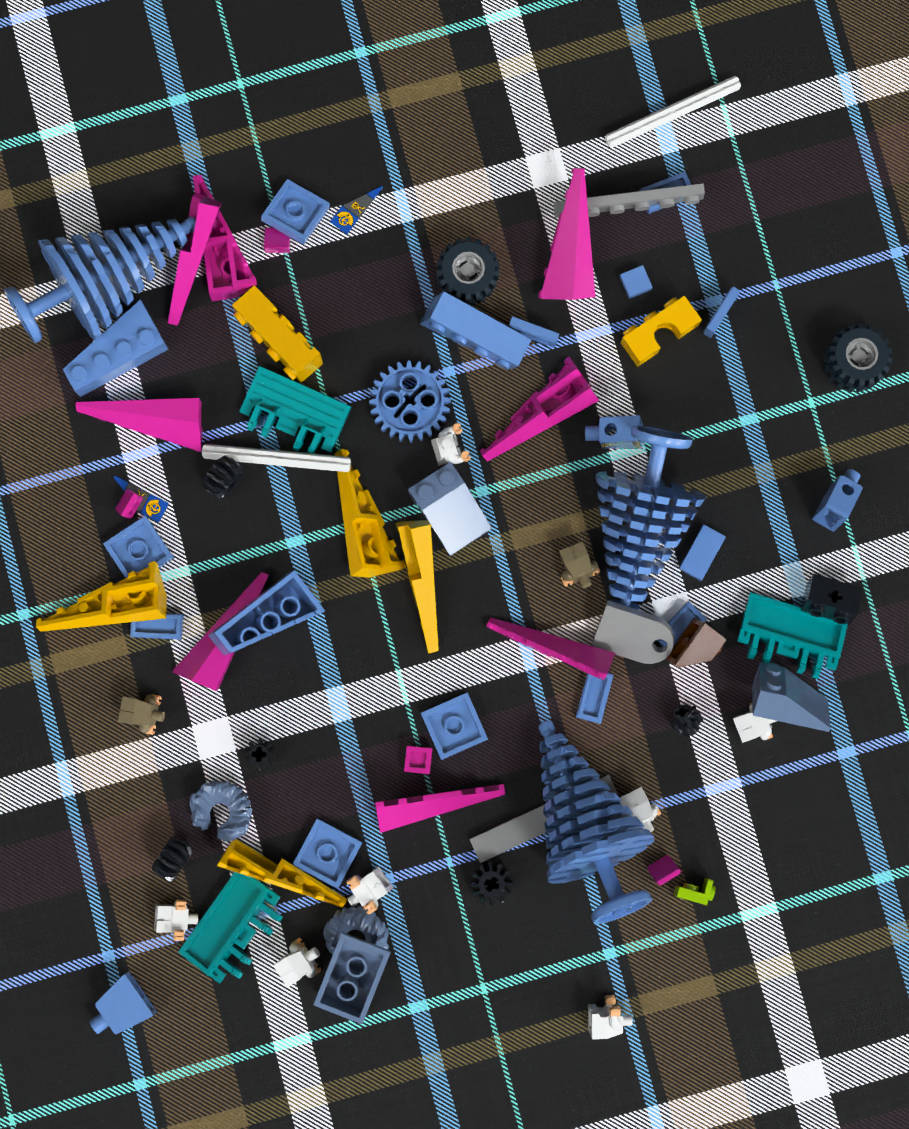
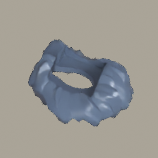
(226, 794)
(355, 919)

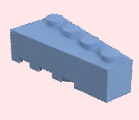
(475, 330)
(117, 350)
(272, 611)

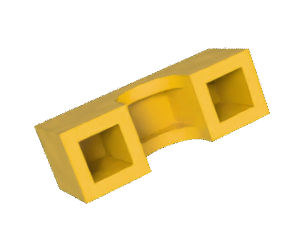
(677, 316)

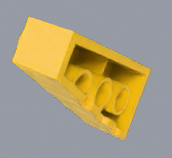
(277, 335)

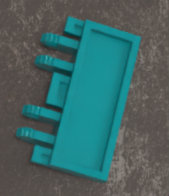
(296, 408)
(793, 630)
(228, 924)

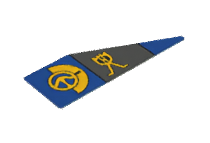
(352, 211)
(150, 506)

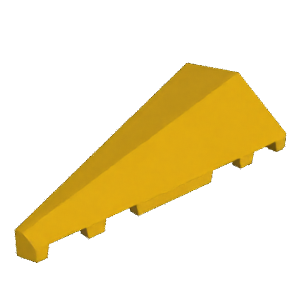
(366, 541)
(418, 555)
(129, 600)
(249, 862)

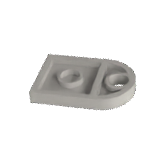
(632, 634)

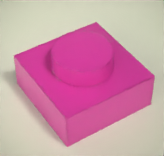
(418, 760)

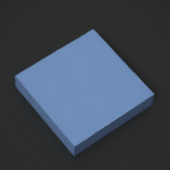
(295, 211)
(137, 547)
(454, 726)
(327, 853)

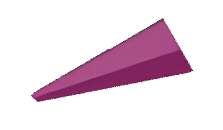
(191, 254)
(571, 264)
(225, 265)
(558, 400)
(160, 418)
(579, 655)
(205, 661)
(408, 810)

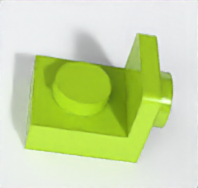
(691, 893)

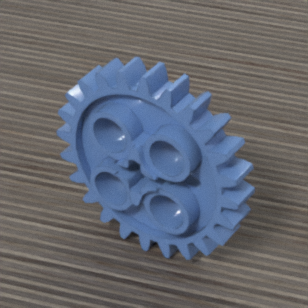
(393, 387)

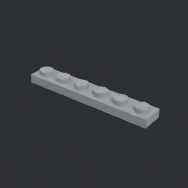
(640, 200)

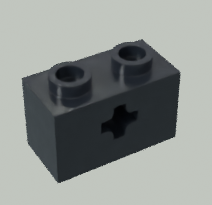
(831, 599)

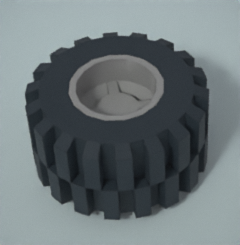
(468, 270)
(857, 347)

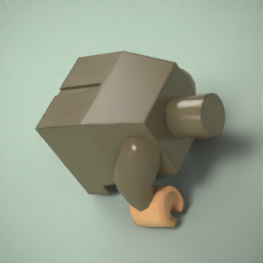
(577, 565)
(141, 712)

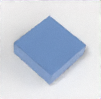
(635, 282)

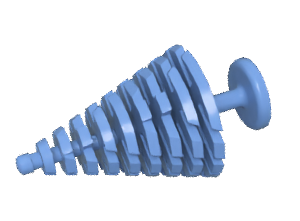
(100, 271)
(647, 512)
(587, 826)

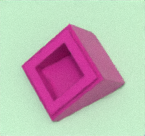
(276, 241)
(129, 503)
(663, 870)

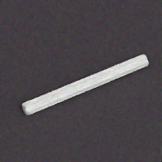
(672, 111)
(278, 458)

